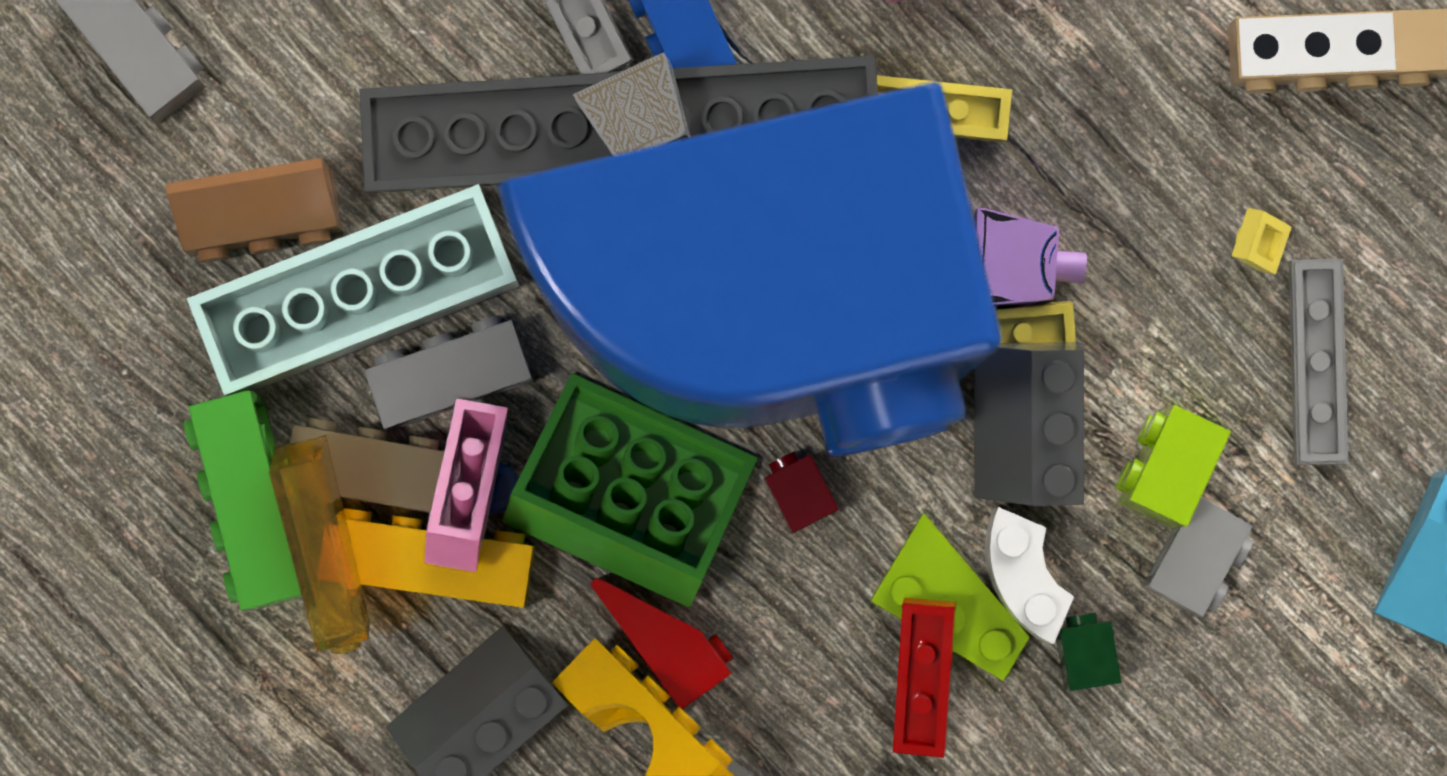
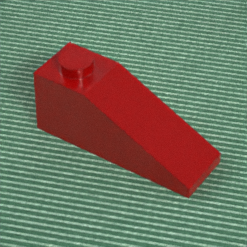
(672, 649)

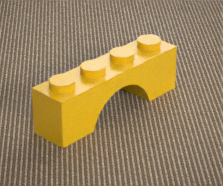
(610, 694)

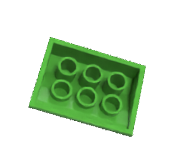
(629, 490)

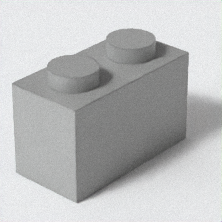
(1198, 558)

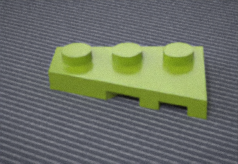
(935, 571)

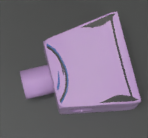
(1024, 258)

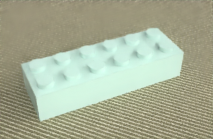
(353, 292)

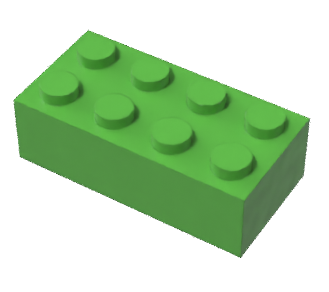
(236, 458)

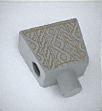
(636, 107)

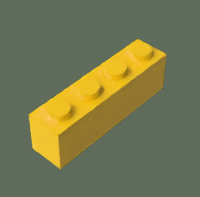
(395, 559)

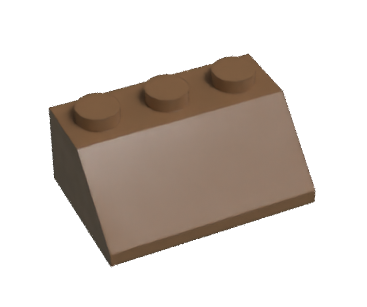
(255, 209)

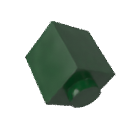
(1087, 653)

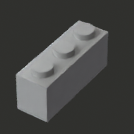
(138, 52)
(448, 369)

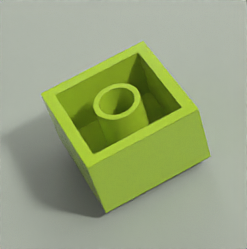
(1171, 466)

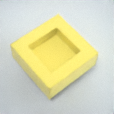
(1261, 241)

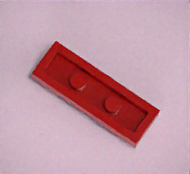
(924, 677)

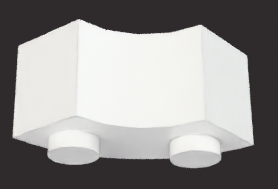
(1021, 577)

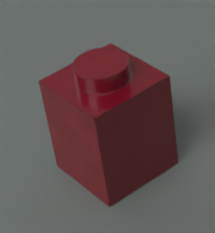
(799, 491)

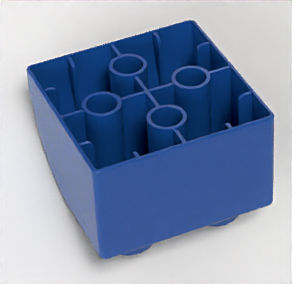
(774, 270)

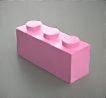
(465, 485)

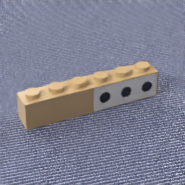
(1338, 48)

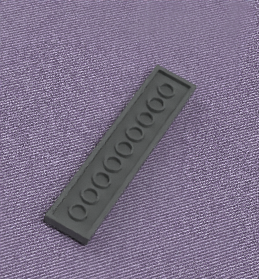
(533, 125)

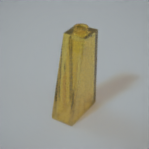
(320, 544)

